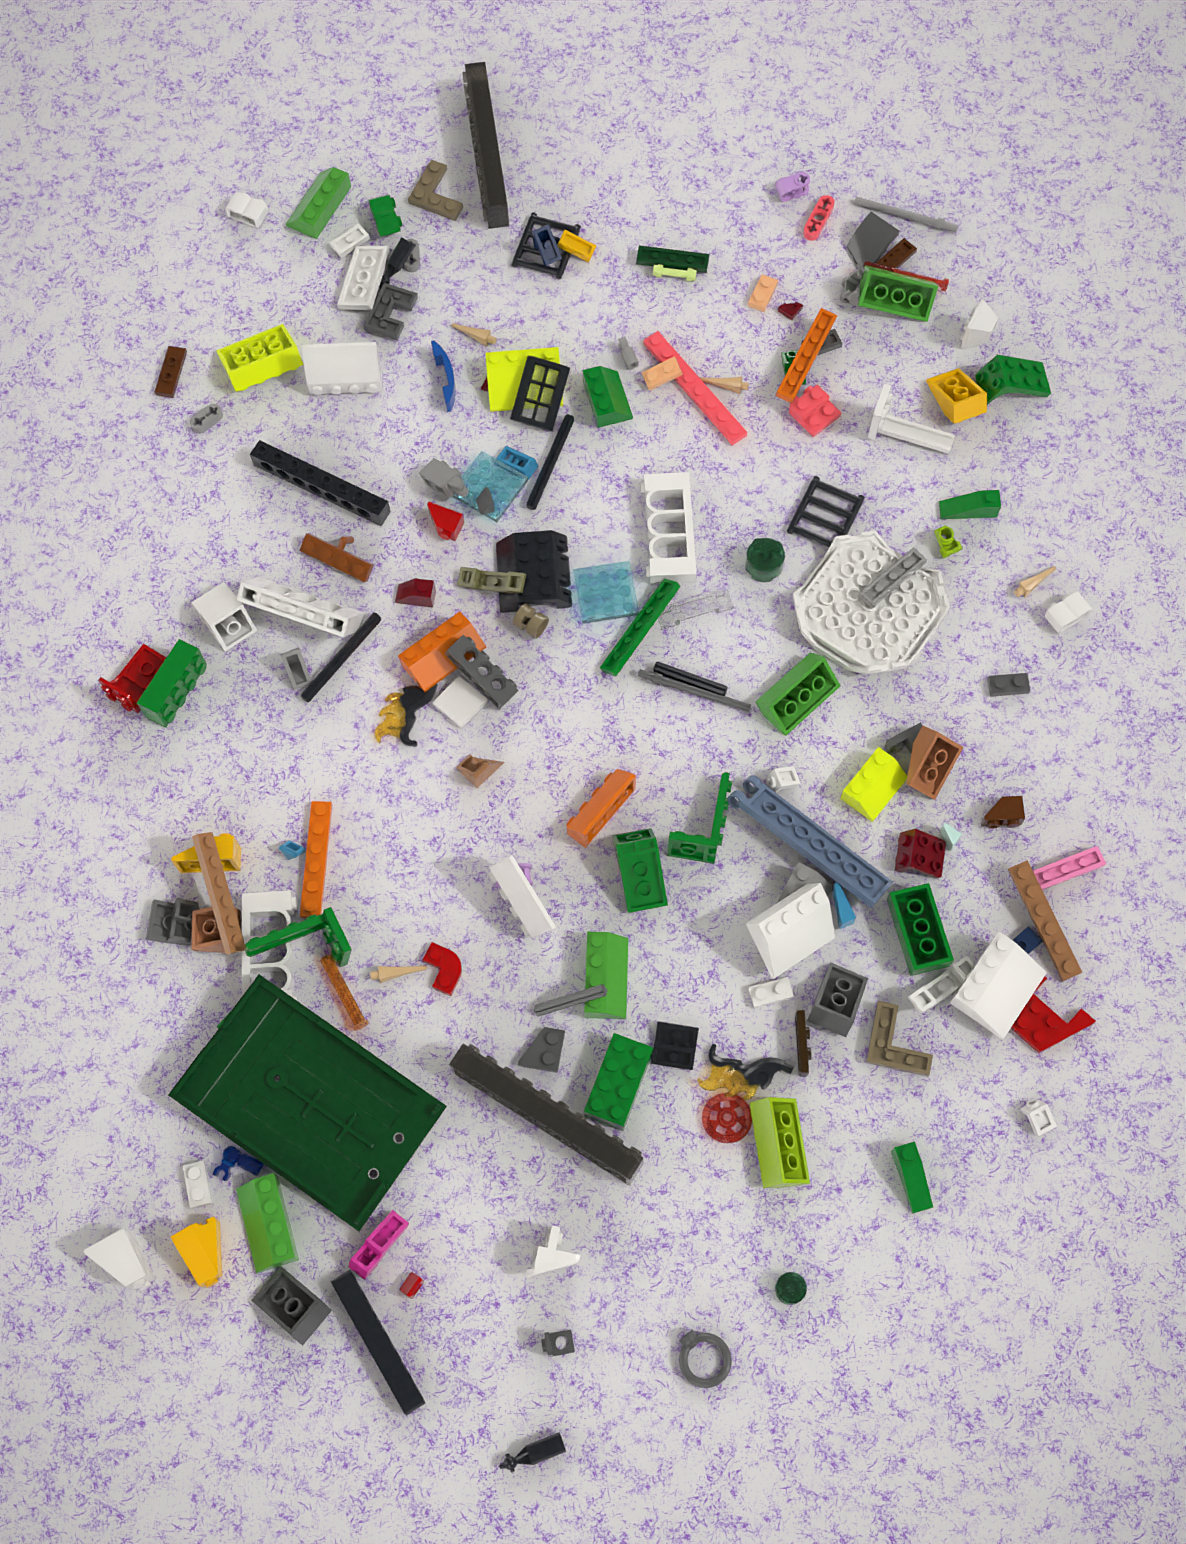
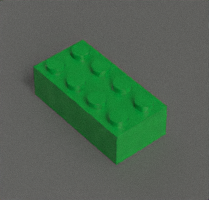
(172, 683)
(919, 929)
(618, 1081)

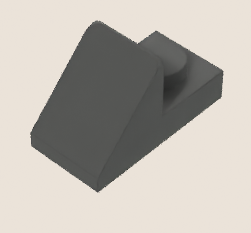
(906, 738)

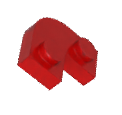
(449, 967)

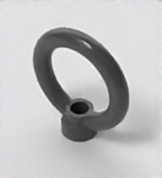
(689, 1341)

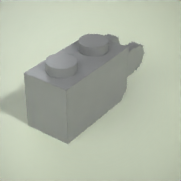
(443, 479)

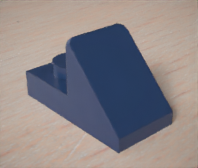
(546, 245)

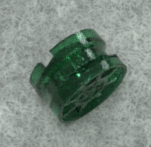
(790, 1288)

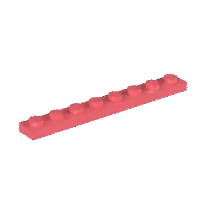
(697, 390)

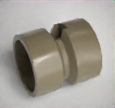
(528, 619)

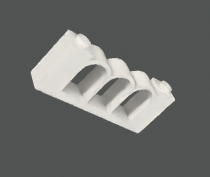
(669, 487)
(300, 606)
(262, 906)

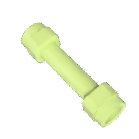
(690, 274)

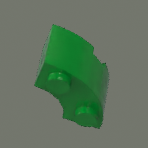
(385, 215)

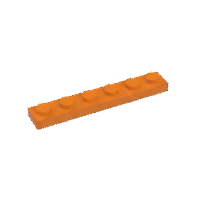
(806, 355)
(316, 859)

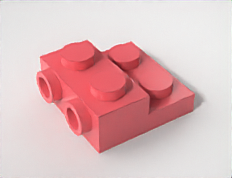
(814, 410)

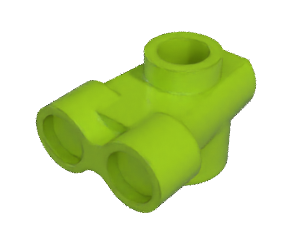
(949, 545)

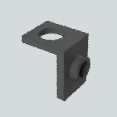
(549, 1343)

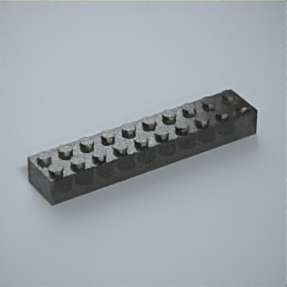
(485, 145)
(546, 1113)

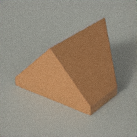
(478, 769)

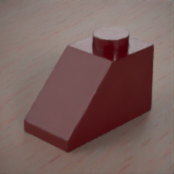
(416, 592)

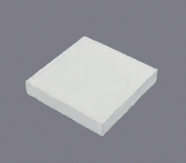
(460, 702)

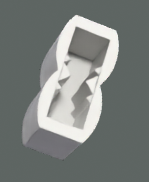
(247, 209)
(1067, 612)

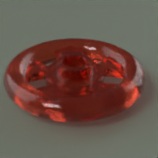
(710, 1125)

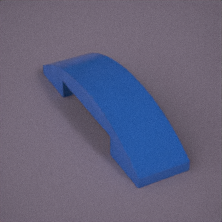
(442, 359)

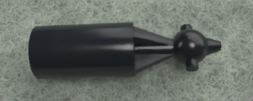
(397, 260)
(536, 1452)

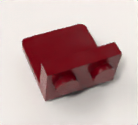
(920, 853)

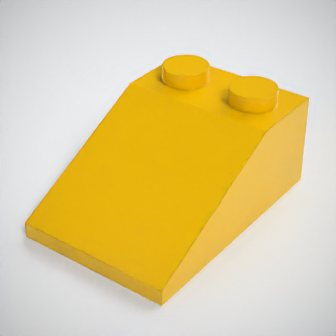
(958, 395)
(228, 851)

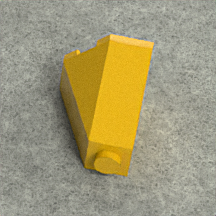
(201, 1251)

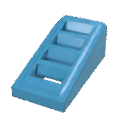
(529, 463)
(843, 909)

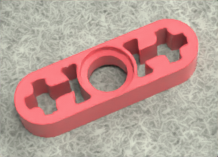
(818, 210)

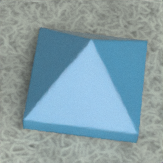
(291, 849)

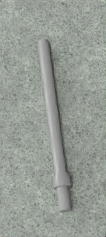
(938, 223)

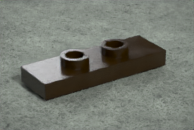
(803, 1052)

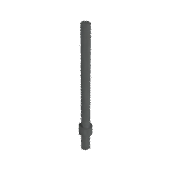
(658, 679)

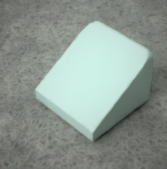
(950, 835)

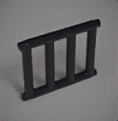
(517, 261)
(808, 497)

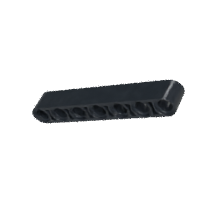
(378, 1342)

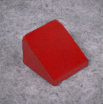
(411, 1285)

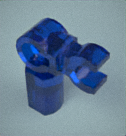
(233, 1155)

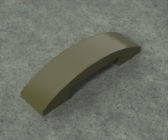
(491, 581)

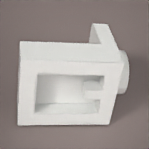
(782, 779)
(1039, 1116)

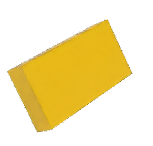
(576, 245)

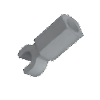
(628, 354)

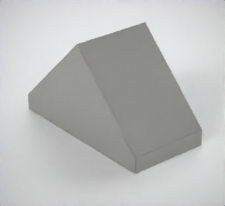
(296, 668)

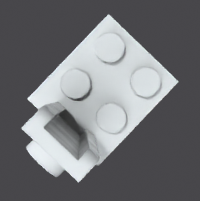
(906, 429)

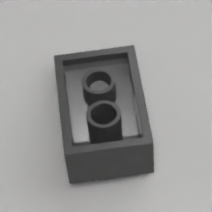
(838, 999)
(291, 1305)

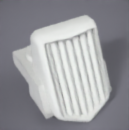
(548, 1258)

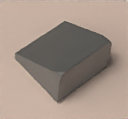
(485, 502)

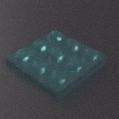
(501, 480)
(606, 592)

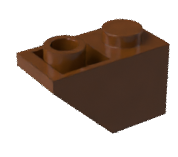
(1006, 812)

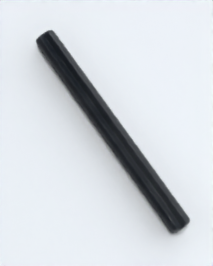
(550, 462)
(338, 660)

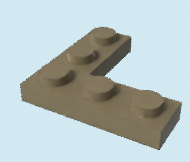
(425, 198)
(881, 1049)

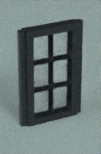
(540, 393)

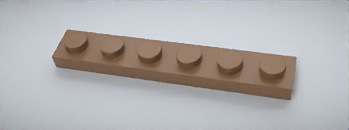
(219, 893)
(1044, 920)

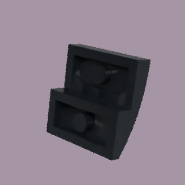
(675, 1045)

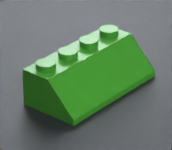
(320, 202)
(897, 293)
(798, 693)
(607, 966)
(267, 1223)

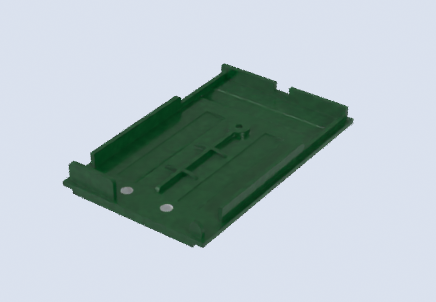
(327, 1114)

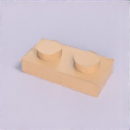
(762, 293)
(662, 373)

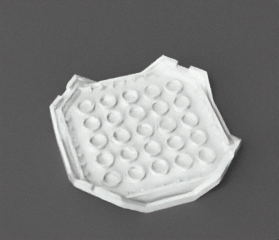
(852, 632)

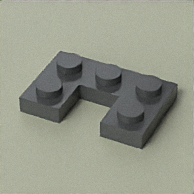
(388, 298)

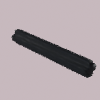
(689, 678)

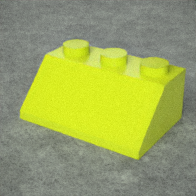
(874, 784)

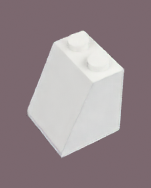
(224, 616)
(123, 1259)

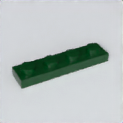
(672, 258)

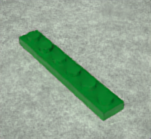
(639, 627)

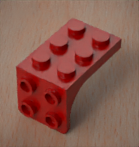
(134, 678)

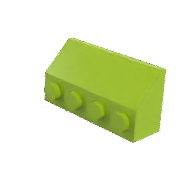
(779, 1142)

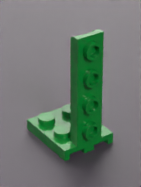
(698, 846)
(326, 922)

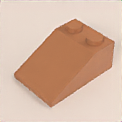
(931, 761)

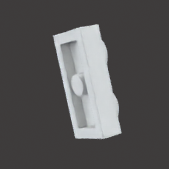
(349, 240)
(770, 992)
(197, 1184)

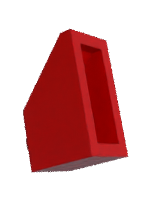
(446, 521)

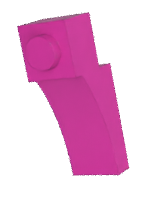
(378, 1244)

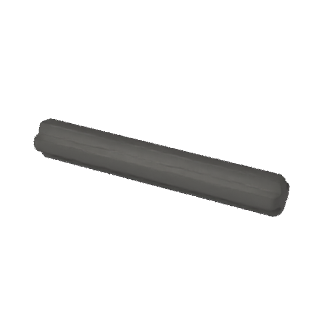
(570, 1000)

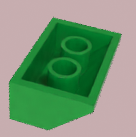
(606, 396)

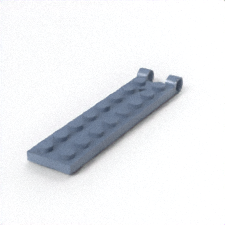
(811, 841)

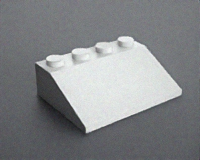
(342, 368)
(521, 897)
(793, 928)
(999, 985)

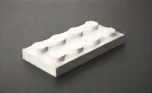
(363, 277)

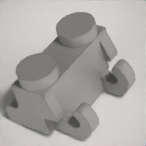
(852, 287)

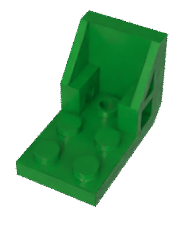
(640, 870)

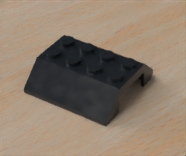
(545, 567)

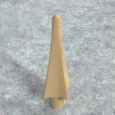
(481, 335)
(733, 384)
(1029, 584)
(387, 973)

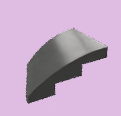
(871, 239)
(171, 921)

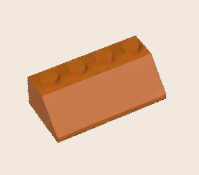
(426, 657)
(601, 807)

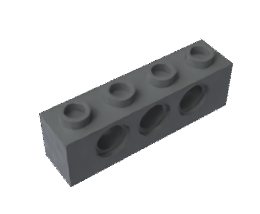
(498, 697)

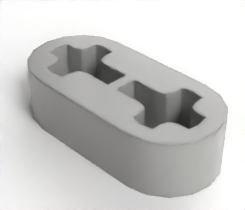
(415, 255)
(206, 418)

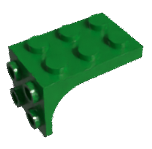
(1012, 375)

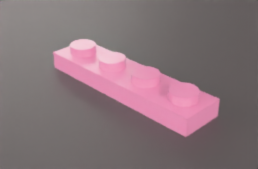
(1069, 867)

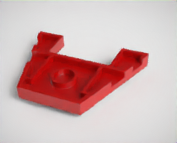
(1043, 1027)

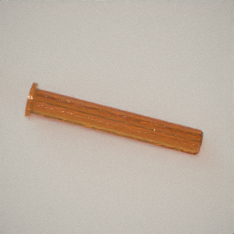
(343, 993)

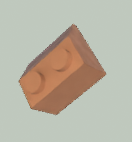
(205, 931)

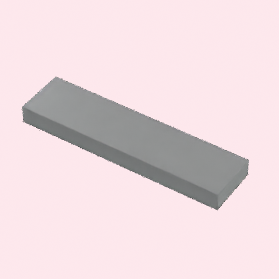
(892, 578)

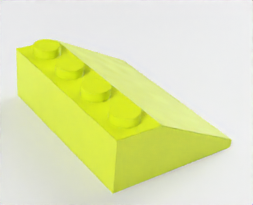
(260, 357)
(506, 371)

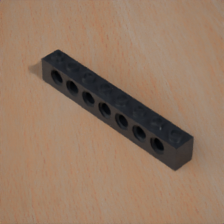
(320, 483)

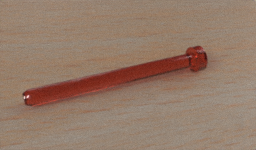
(943, 284)

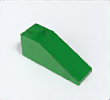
(972, 505)
(912, 1176)

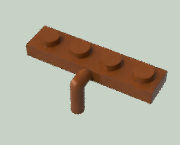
(337, 556)

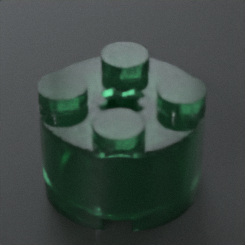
(765, 559)

